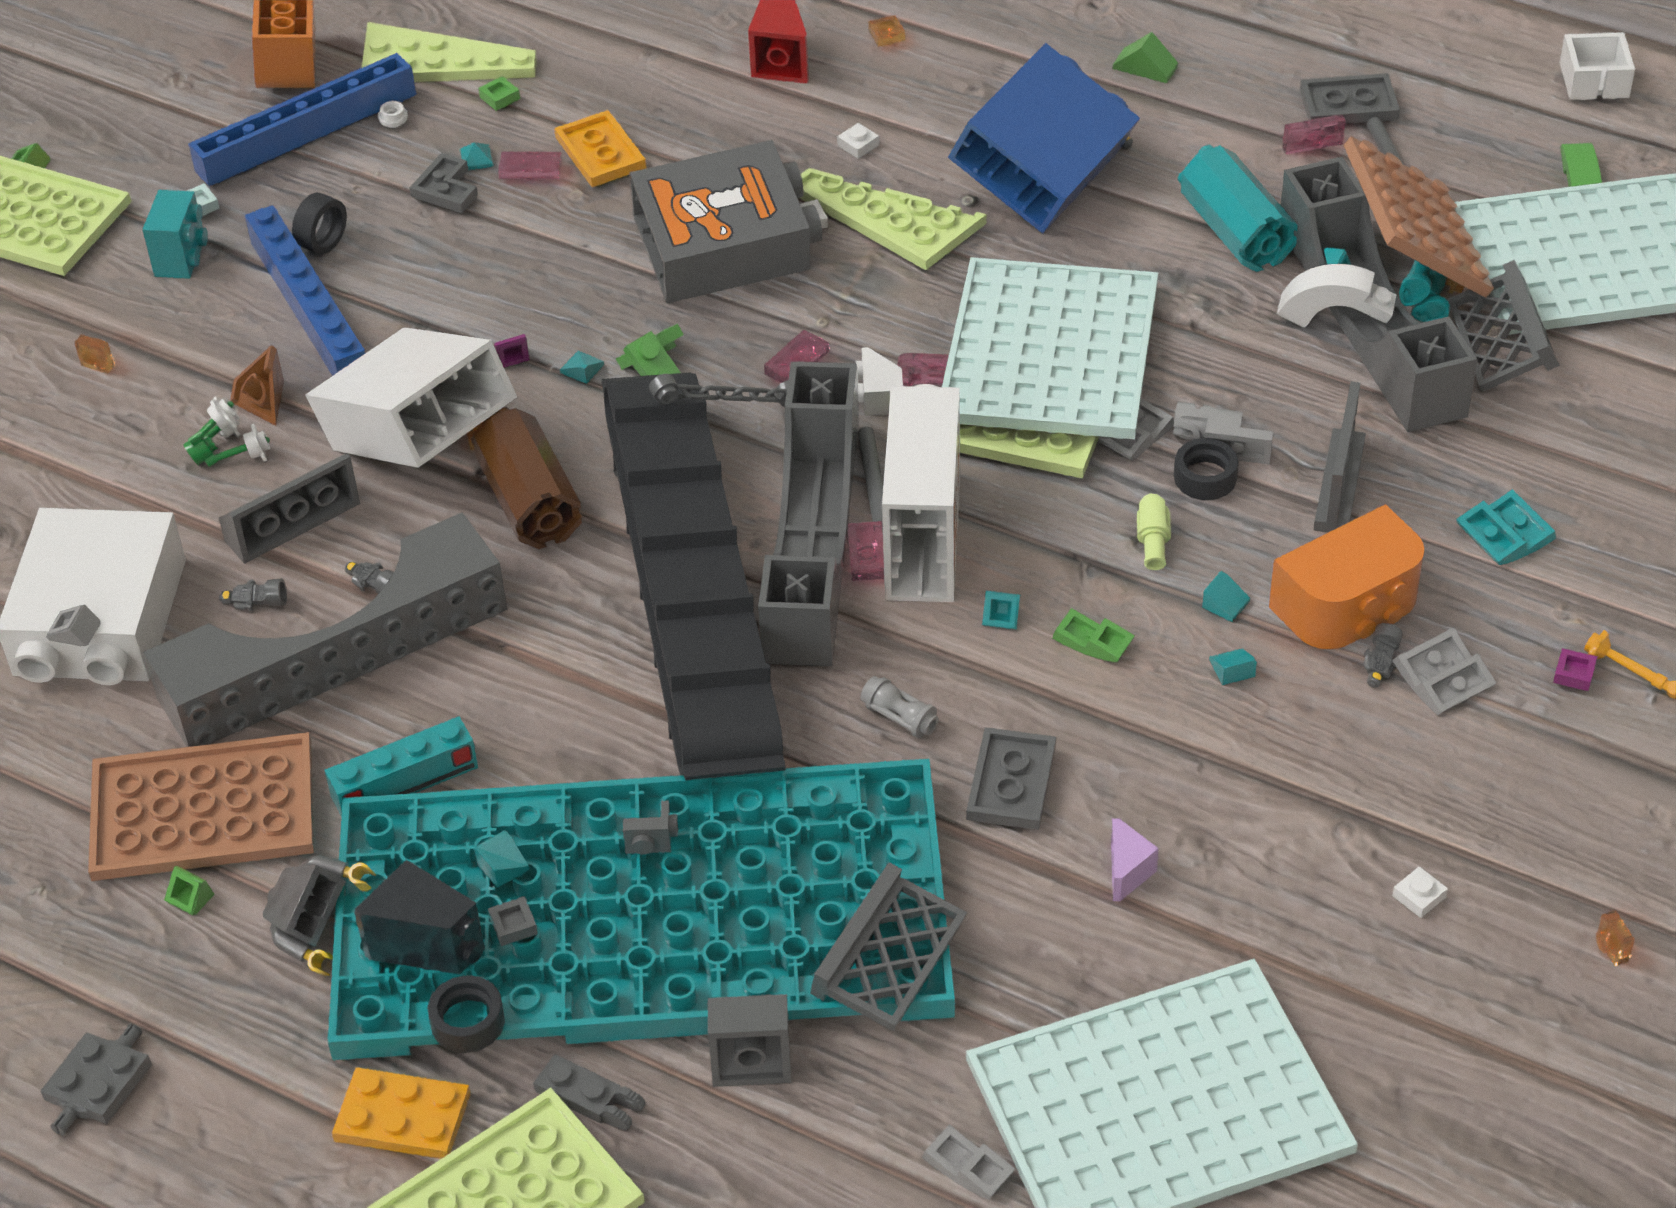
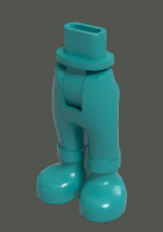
(1423, 290)

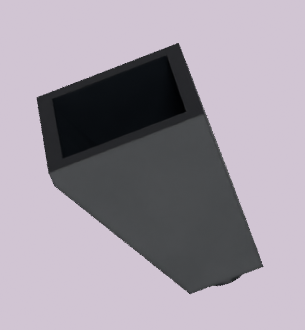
(420, 923)

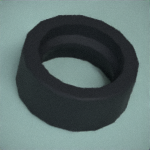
(307, 219)
(1208, 451)
(460, 990)

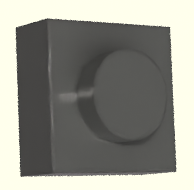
(512, 921)

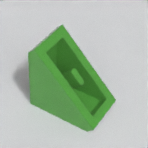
(1147, 59)

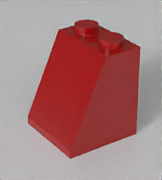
(778, 42)

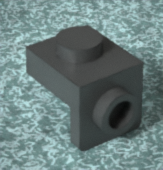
(650, 834)

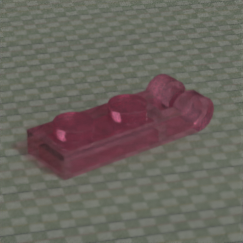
(922, 368)

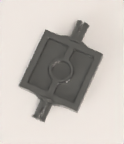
(96, 1078)

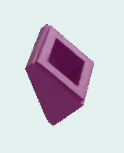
(512, 350)

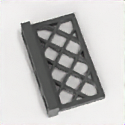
(1529, 323)
(1341, 469)
(857, 938)

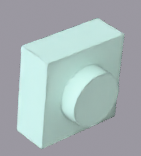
(206, 199)

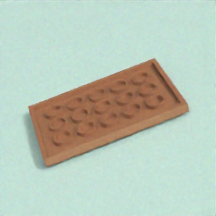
(1418, 216)
(201, 806)

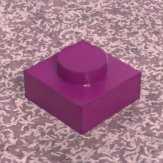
(1575, 669)

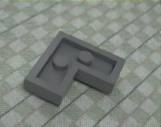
(441, 184)

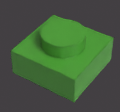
(499, 93)

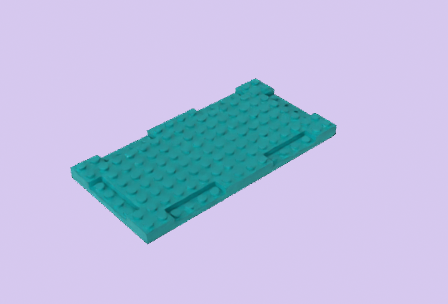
(643, 940)

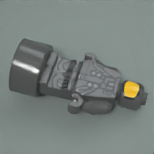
(368, 575)
(249, 594)
(1379, 661)

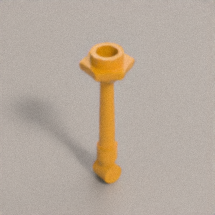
(1601, 646)

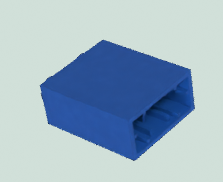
(1043, 137)

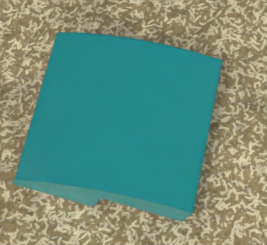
(1506, 528)

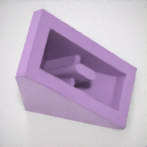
(1132, 859)

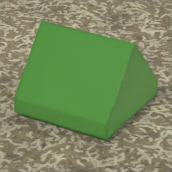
(187, 891)

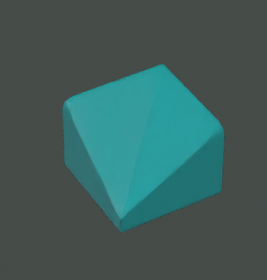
(500, 858)

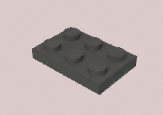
(1352, 96)
(1011, 778)

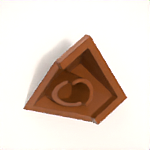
(260, 386)

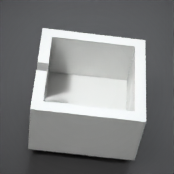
(1597, 66)

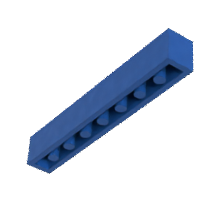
(301, 119)
(303, 289)

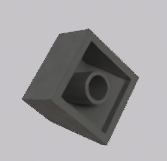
(749, 1040)

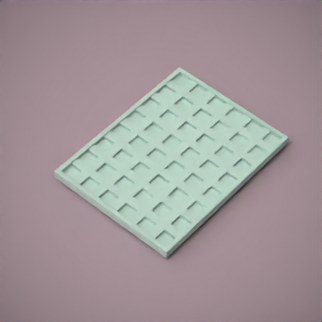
(1583, 248)
(1052, 347)
(1162, 1098)

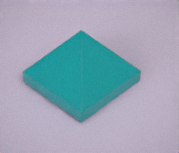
(477, 155)
(1001, 609)

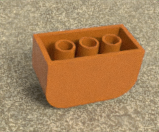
(284, 43)
(1349, 580)

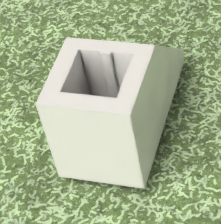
(877, 377)

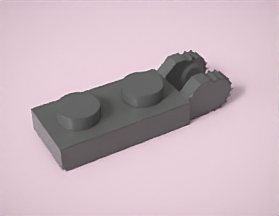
(589, 1092)

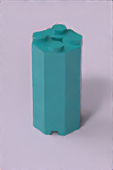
(1238, 208)

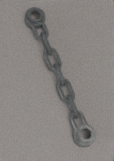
(665, 390)

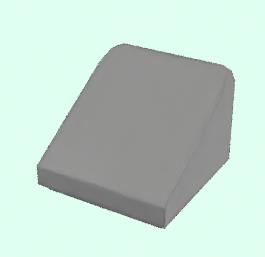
(74, 626)

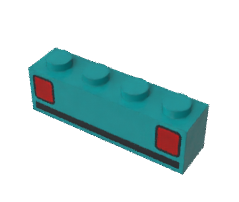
(406, 764)

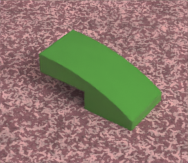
(1580, 164)
(1100, 641)

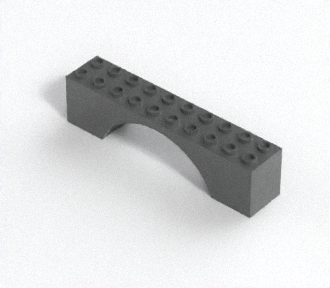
(1418, 366)
(806, 571)
(228, 681)

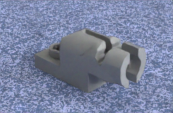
(1226, 426)

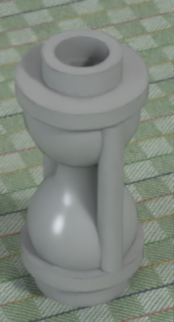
(887, 700)

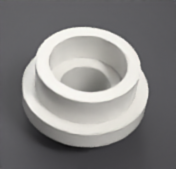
(392, 114)

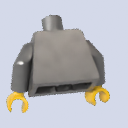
(304, 902)

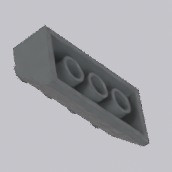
(291, 509)

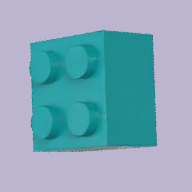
(174, 234)

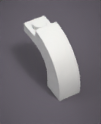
(1335, 286)

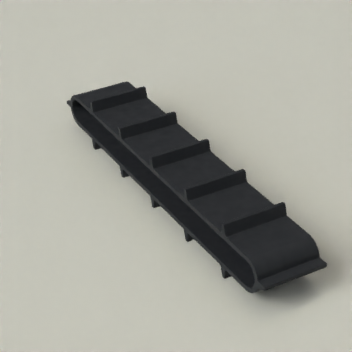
(692, 583)

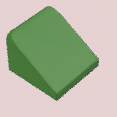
(33, 155)

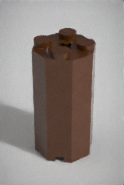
(527, 478)

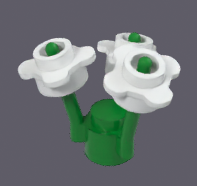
(224, 421)

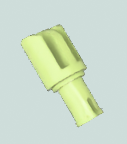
(1153, 530)

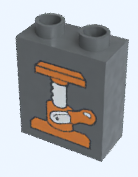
(723, 220)

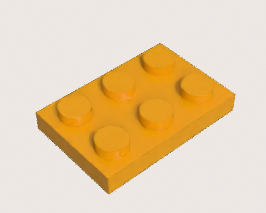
(600, 148)
(401, 1113)

